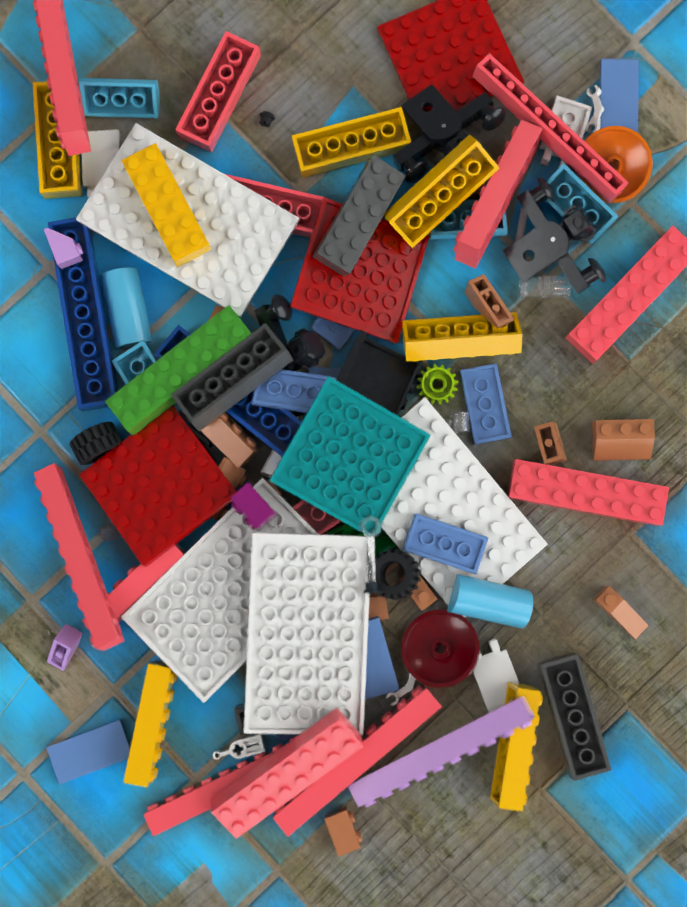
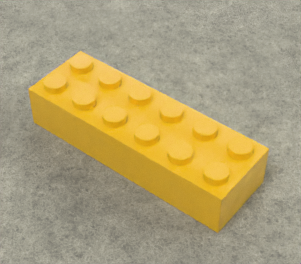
(351, 142)
(56, 170)
(441, 191)
(166, 205)
(459, 338)
(149, 725)
(515, 754)

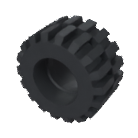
(95, 442)
(410, 579)

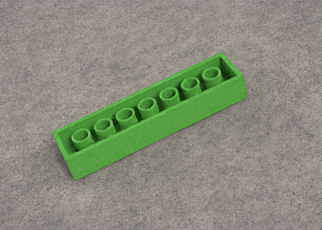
(151, 390)

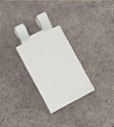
(574, 116)
(103, 150)
(493, 674)

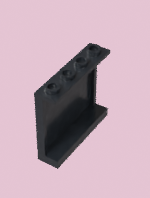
(379, 373)

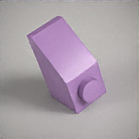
(64, 248)
(64, 647)

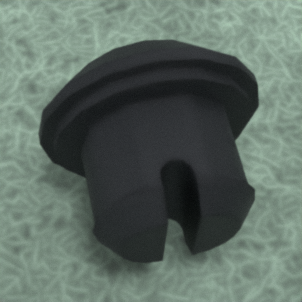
(266, 118)

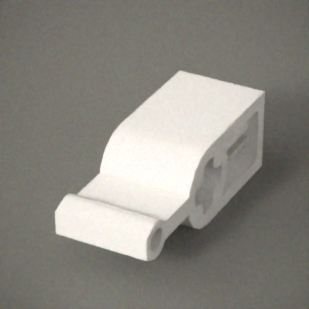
(247, 750)

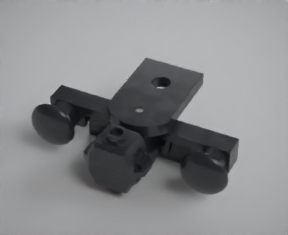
(441, 127)
(552, 241)
(304, 347)

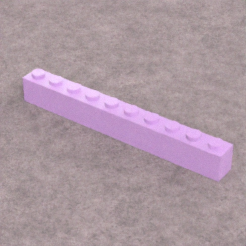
(441, 751)

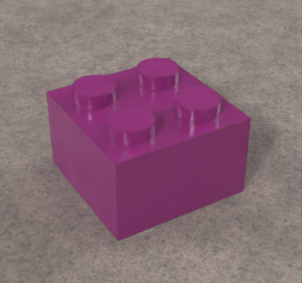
(253, 506)

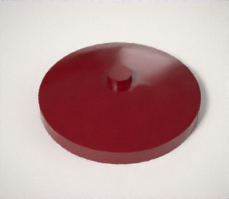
(440, 649)

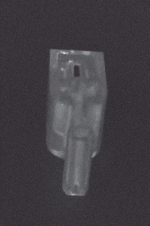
(546, 287)

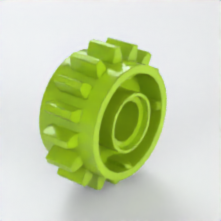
(444, 377)

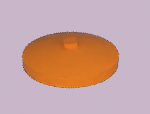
(627, 154)

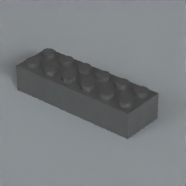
(359, 216)
(232, 377)
(574, 716)

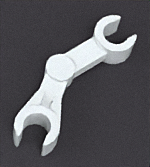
(598, 110)
(405, 689)

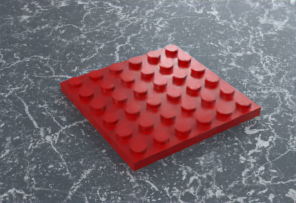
(443, 47)
(374, 292)
(158, 486)

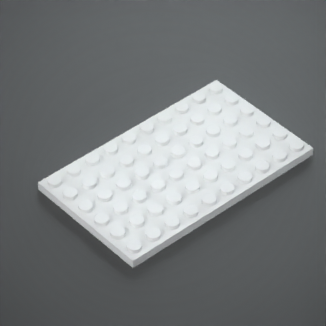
(237, 222)
(460, 492)
(201, 604)
(305, 631)

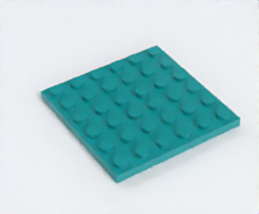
(349, 456)

